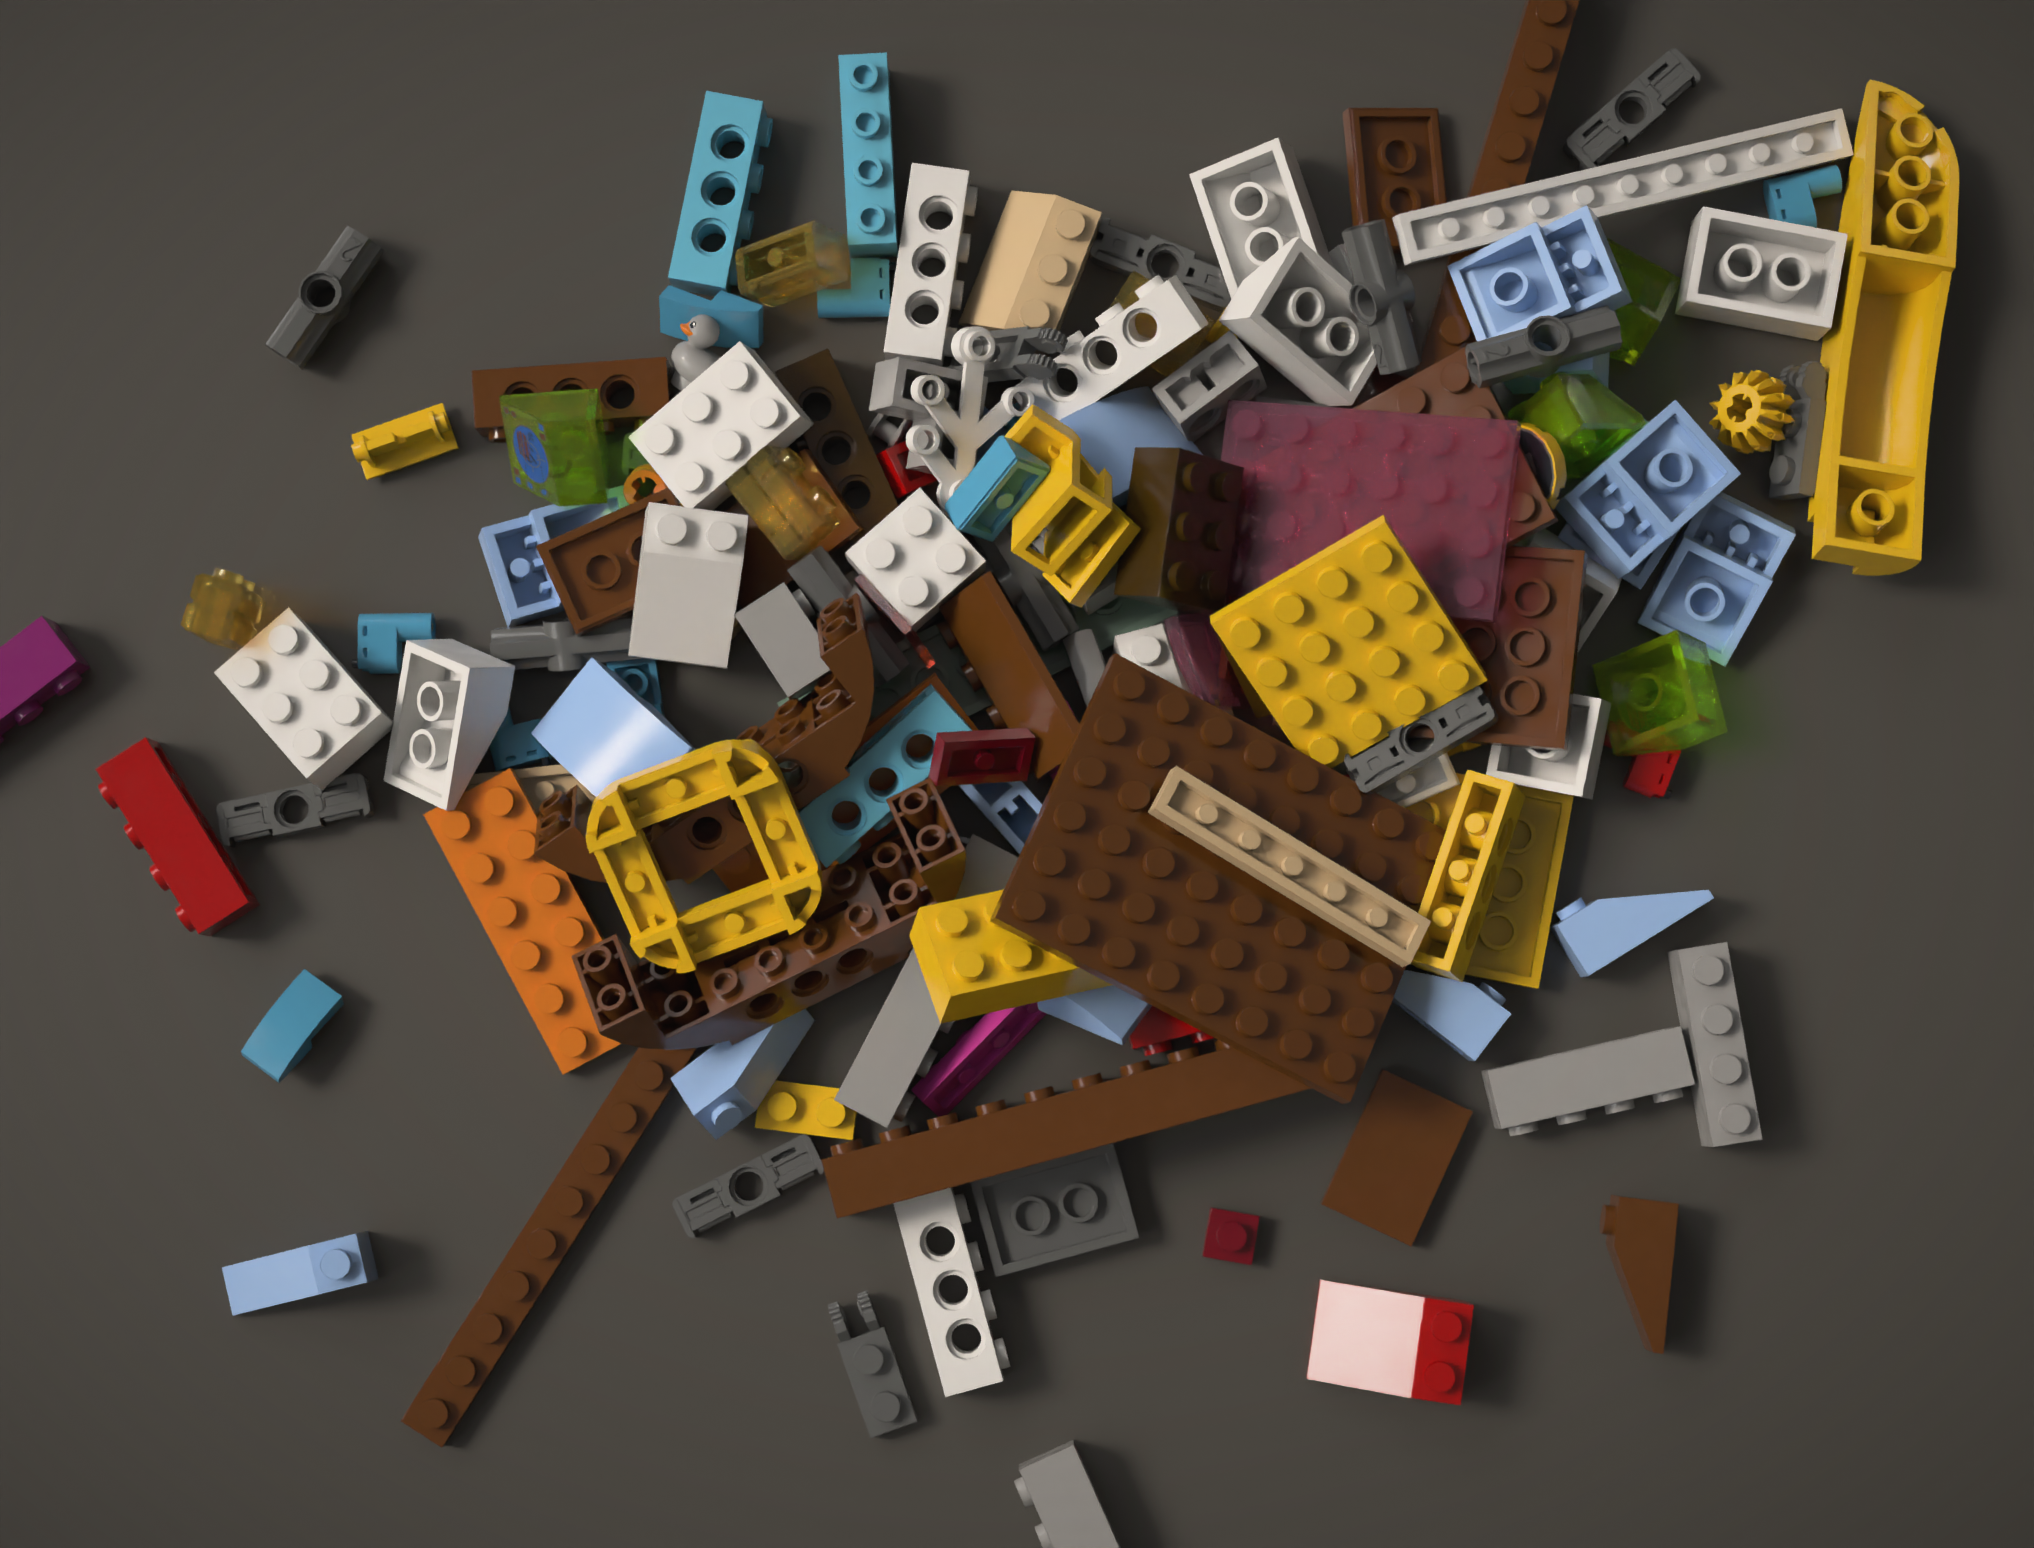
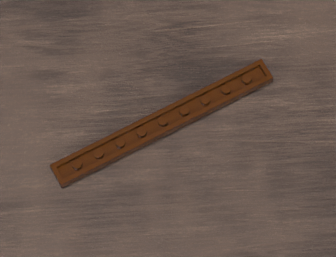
(544, 1242)

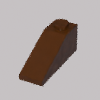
(1642, 1252)

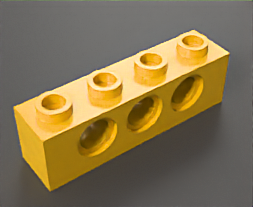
(1467, 872)

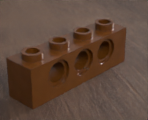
(645, 376)

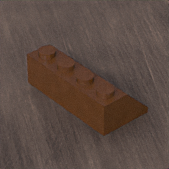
(1008, 671)

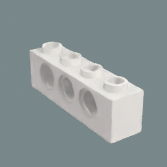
(929, 191)
(1176, 321)
(957, 1368)

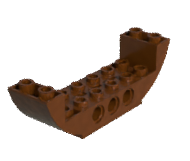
(806, 738)
(851, 935)

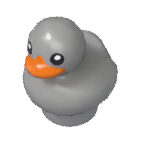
(693, 356)

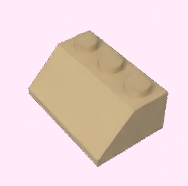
(1032, 263)

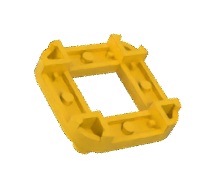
(733, 920)

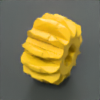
(1752, 412)

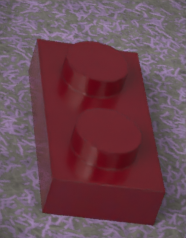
(981, 756)

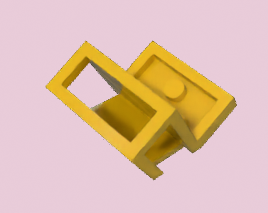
(1066, 502)

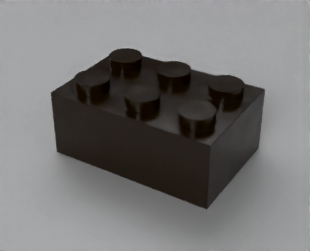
(1186, 531)

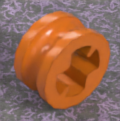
(631, 485)

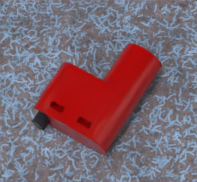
(1649, 772)

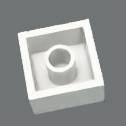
(916, 559)
(1559, 771)

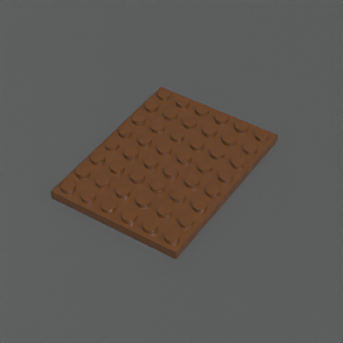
(1187, 926)

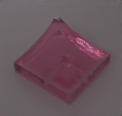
(1198, 657)

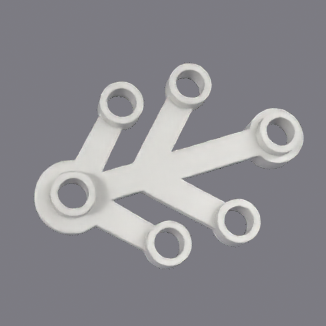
(965, 430)

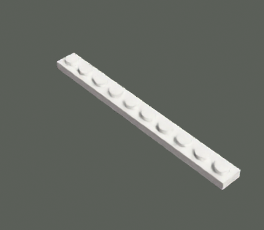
(1624, 185)

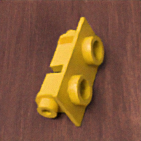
(404, 441)

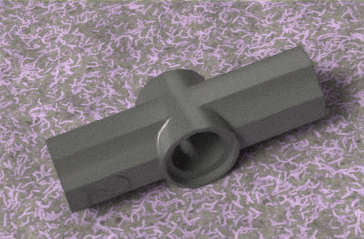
(342, 270)
(1382, 296)
(1570, 338)
(823, 583)
(1028, 591)
(557, 645)

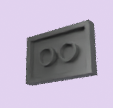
(1054, 1210)

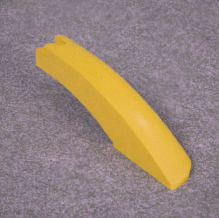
(1885, 337)

